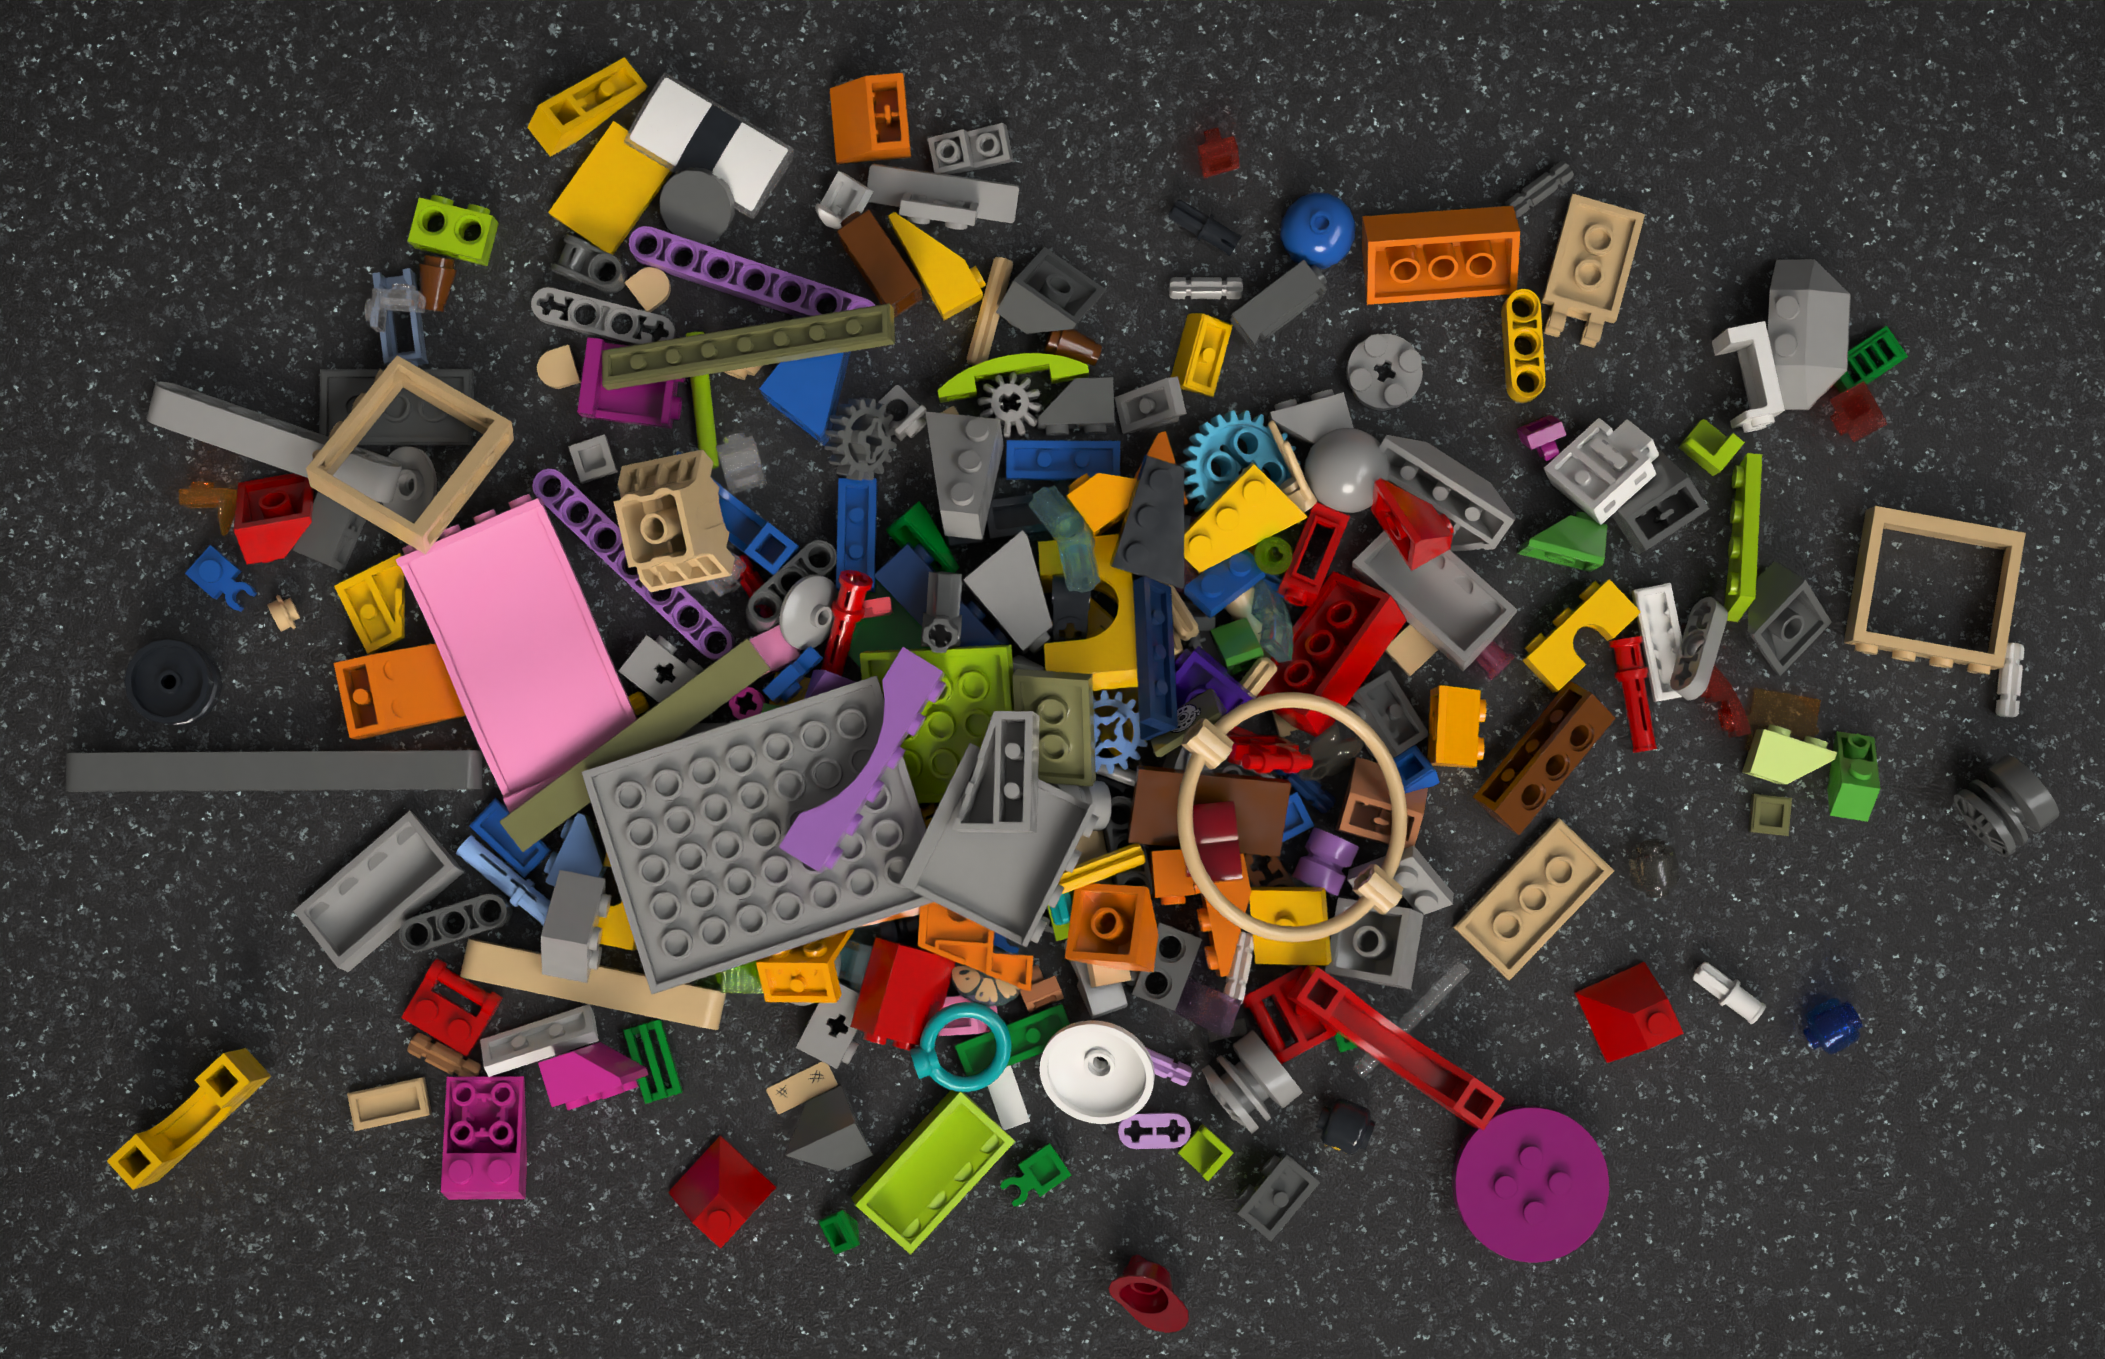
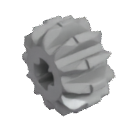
(1007, 392)

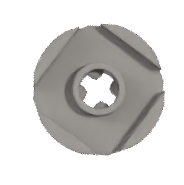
(1364, 380)

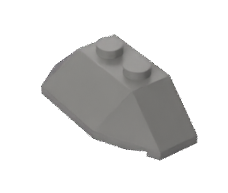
(1807, 331)
(1467, 499)

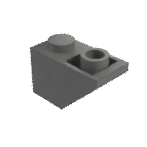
(1082, 405)

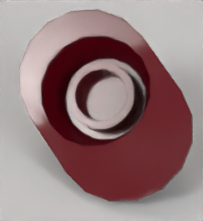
(1148, 1296)

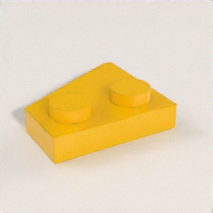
(376, 604)

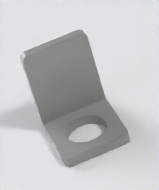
(915, 418)

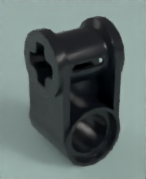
(1069, 608)

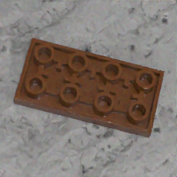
(1258, 804)

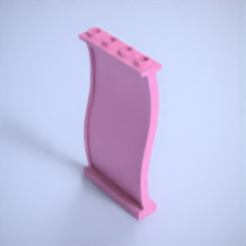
(519, 645)

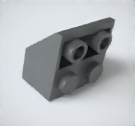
(1659, 506)

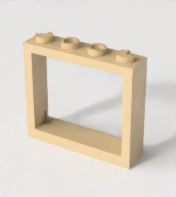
(457, 490)
(1942, 528)

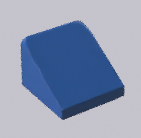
(1415, 770)

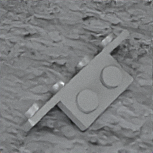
(942, 197)

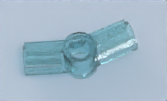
(1076, 552)

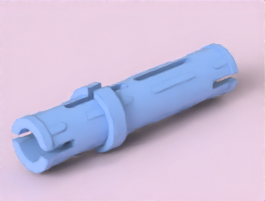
(503, 877)

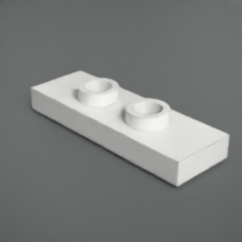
(1661, 636)

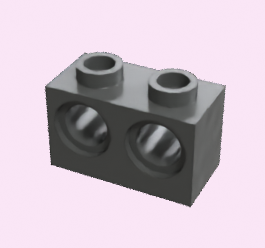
(1173, 968)

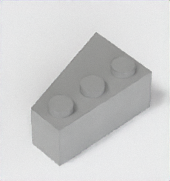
(965, 468)
(1005, 779)

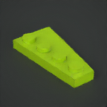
(1744, 537)

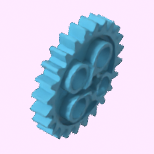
(1225, 433)

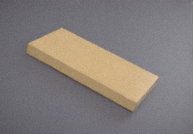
(1533, 899)

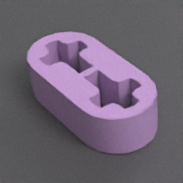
(1155, 1140)

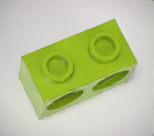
(450, 239)

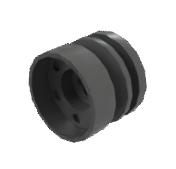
(2009, 804)

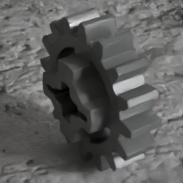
(860, 438)

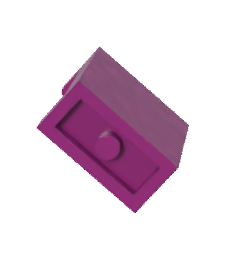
(641, 405)

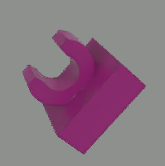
(1541, 436)

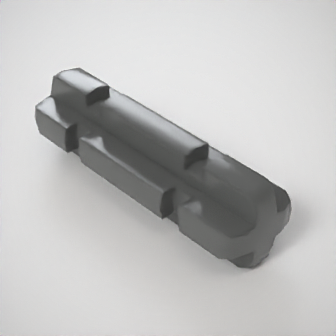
(1540, 188)

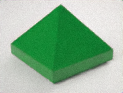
(840, 1231)

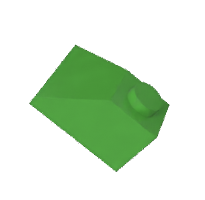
(1572, 542)

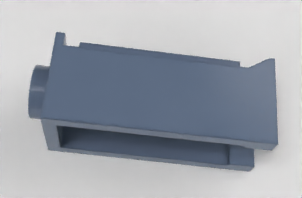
(389, 338)

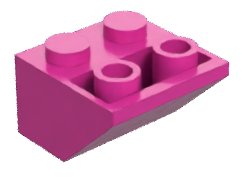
(589, 1075)

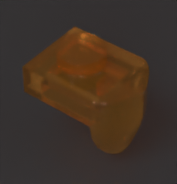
(206, 496)

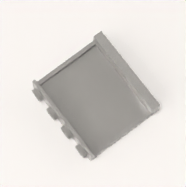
(1000, 876)

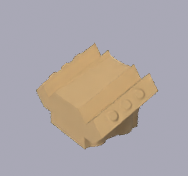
(673, 521)

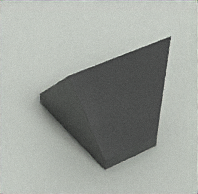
(829, 1133)

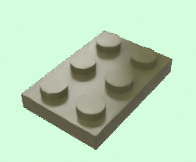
(1065, 724)

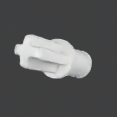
(1728, 992)

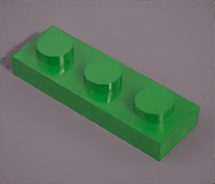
(1027, 1038)

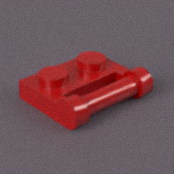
(444, 1017)
(1303, 1026)

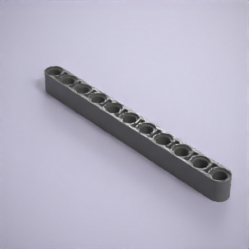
(274, 771)

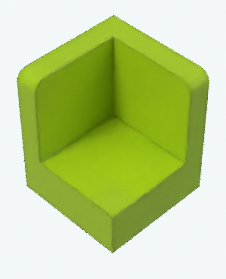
(1710, 447)
(1205, 1152)

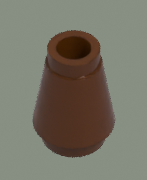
(436, 281)
(1073, 345)

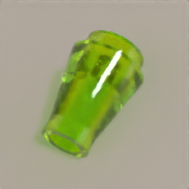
(1267, 561)

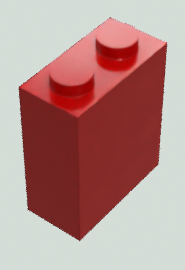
(900, 993)

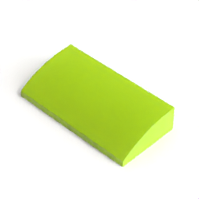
(932, 1170)

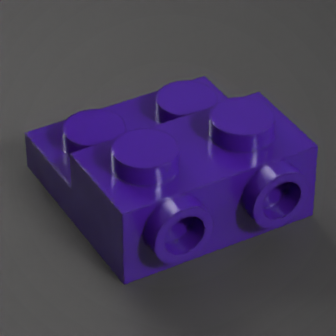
(1202, 672)

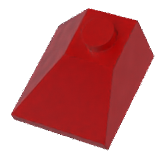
(272, 516)
(1411, 524)
(1628, 1013)
(721, 1191)

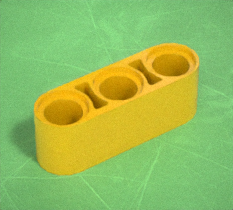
(1530, 329)

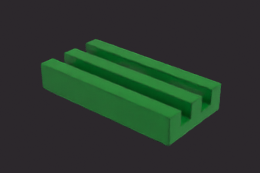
(667, 1055)

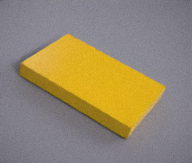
(609, 191)

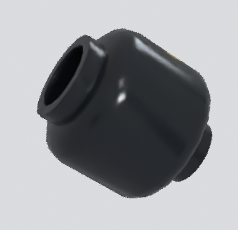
(1346, 1126)

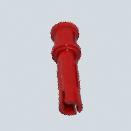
(846, 611)
(1631, 675)

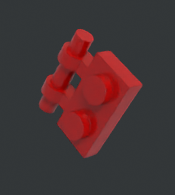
(1267, 753)

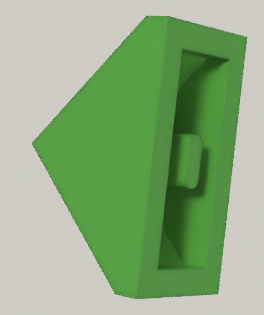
(1236, 646)

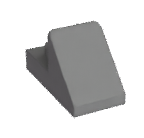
(1151, 406)

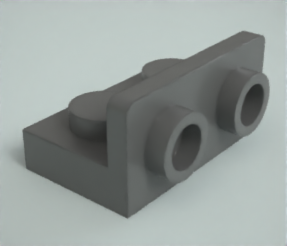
(1388, 714)

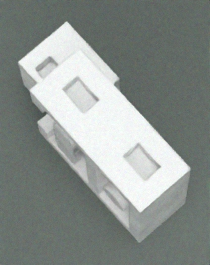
(1604, 467)

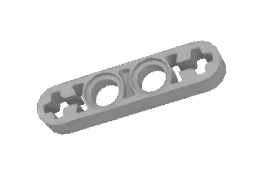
(605, 314)

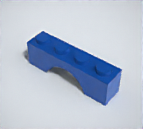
(754, 534)

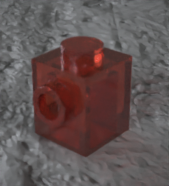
(1857, 412)

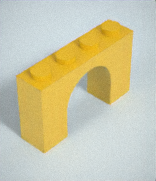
(1112, 653)
(221, 1091)

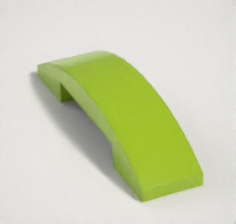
(1060, 369)

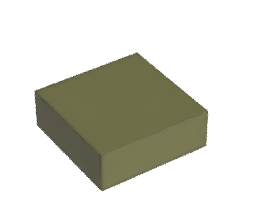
(1769, 815)

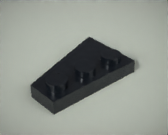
(1154, 525)

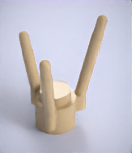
(1295, 487)

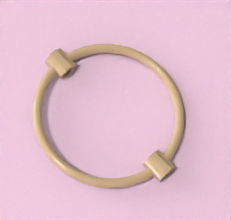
(1212, 746)

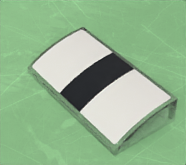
(692, 131)

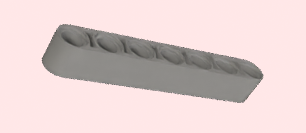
(265, 438)

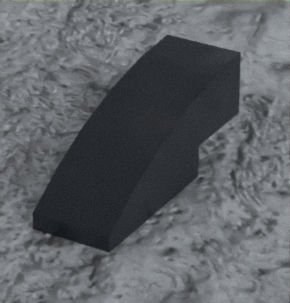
(1004, 521)

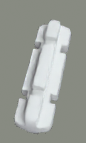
(2010, 681)
(1240, 967)

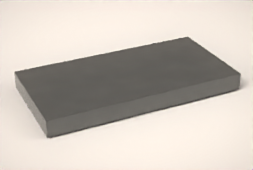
(406, 419)

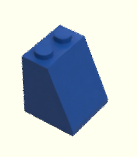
(808, 391)

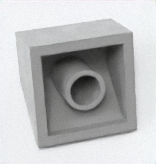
(1377, 946)

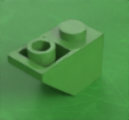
(1853, 777)

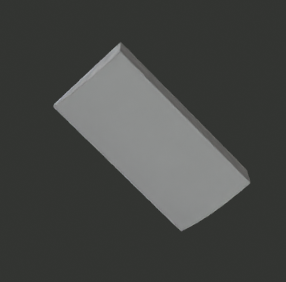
(1438, 599)
(378, 892)

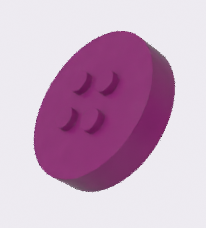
(1530, 1184)

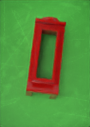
(1298, 588)

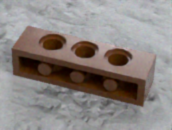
(1544, 757)

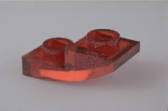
(1732, 715)

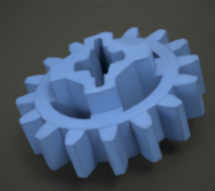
(1121, 743)

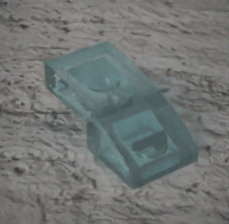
(1275, 620)

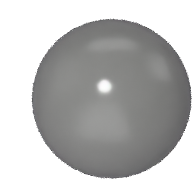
(1344, 469)

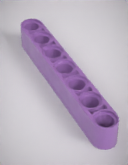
(739, 270)
(615, 557)

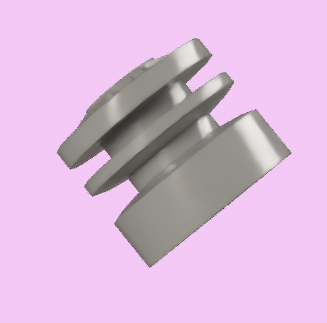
(1251, 1081)

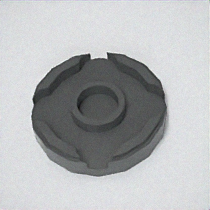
(697, 205)

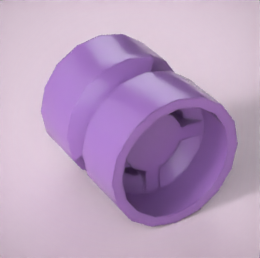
(1325, 861)

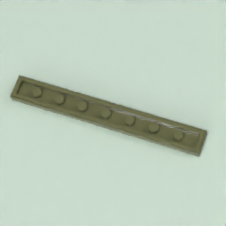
(748, 347)
(651, 730)

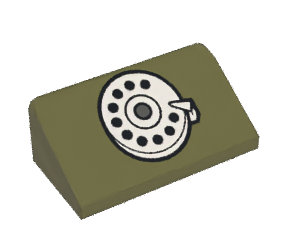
(1205, 705)

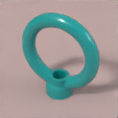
(926, 1059)

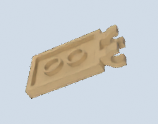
(1591, 266)

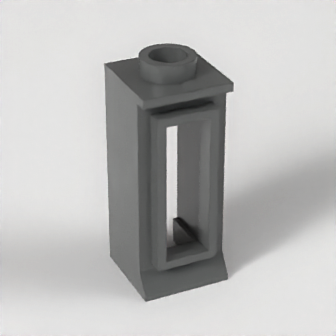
(1279, 303)

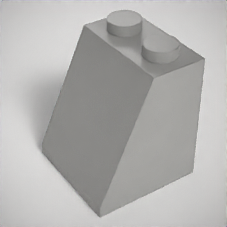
(1013, 595)

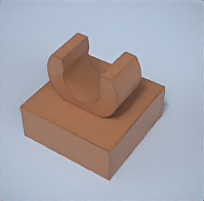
(1043, 991)

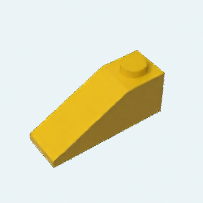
(584, 106)
(940, 269)

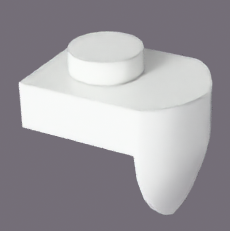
(842, 200)

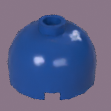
(1318, 230)

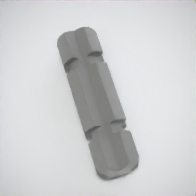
(1205, 288)

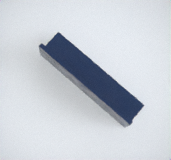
(1155, 658)

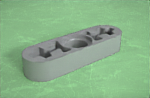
(1693, 669)

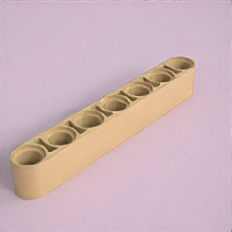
(605, 987)

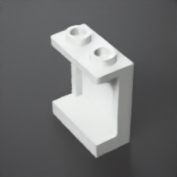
(1758, 374)

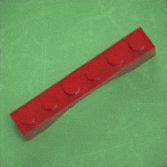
(1395, 1048)

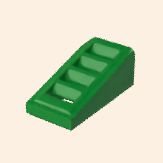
(1846, 382)
(918, 527)

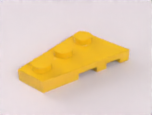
(1238, 519)

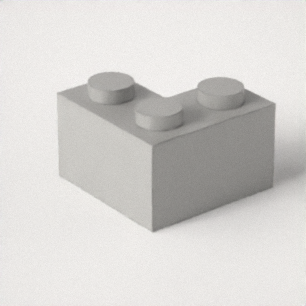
(571, 927)

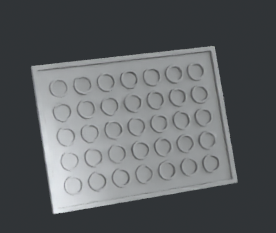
(703, 824)

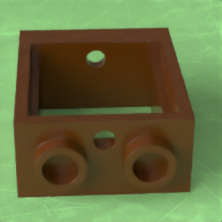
(879, 262)

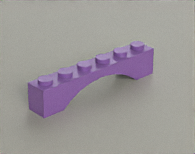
(820, 831)

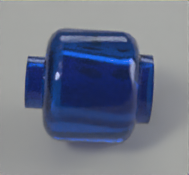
(1833, 1026)

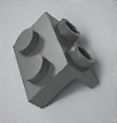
(1276, 1195)

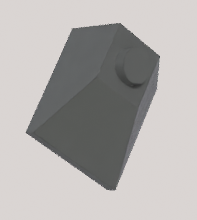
(1049, 295)
(1784, 616)

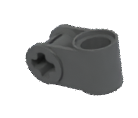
(584, 262)

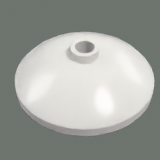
(1095, 1088)

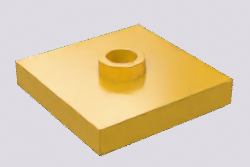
(1290, 908)

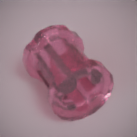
(1494, 659)

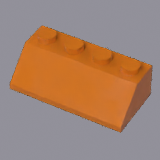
(1440, 254)

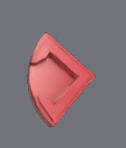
(878, 607)

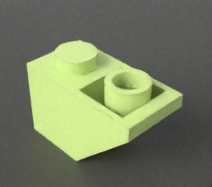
(1782, 758)

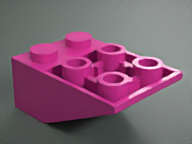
(484, 1138)

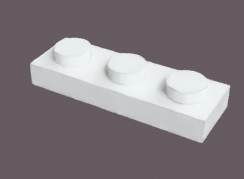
(539, 1040)

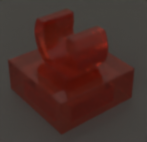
(1217, 154)

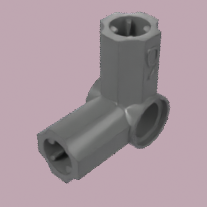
(942, 619)

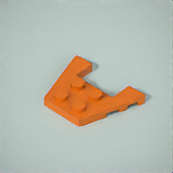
(971, 945)

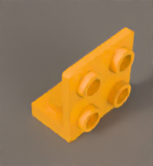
(804, 972)

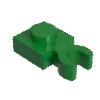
(1041, 1171)

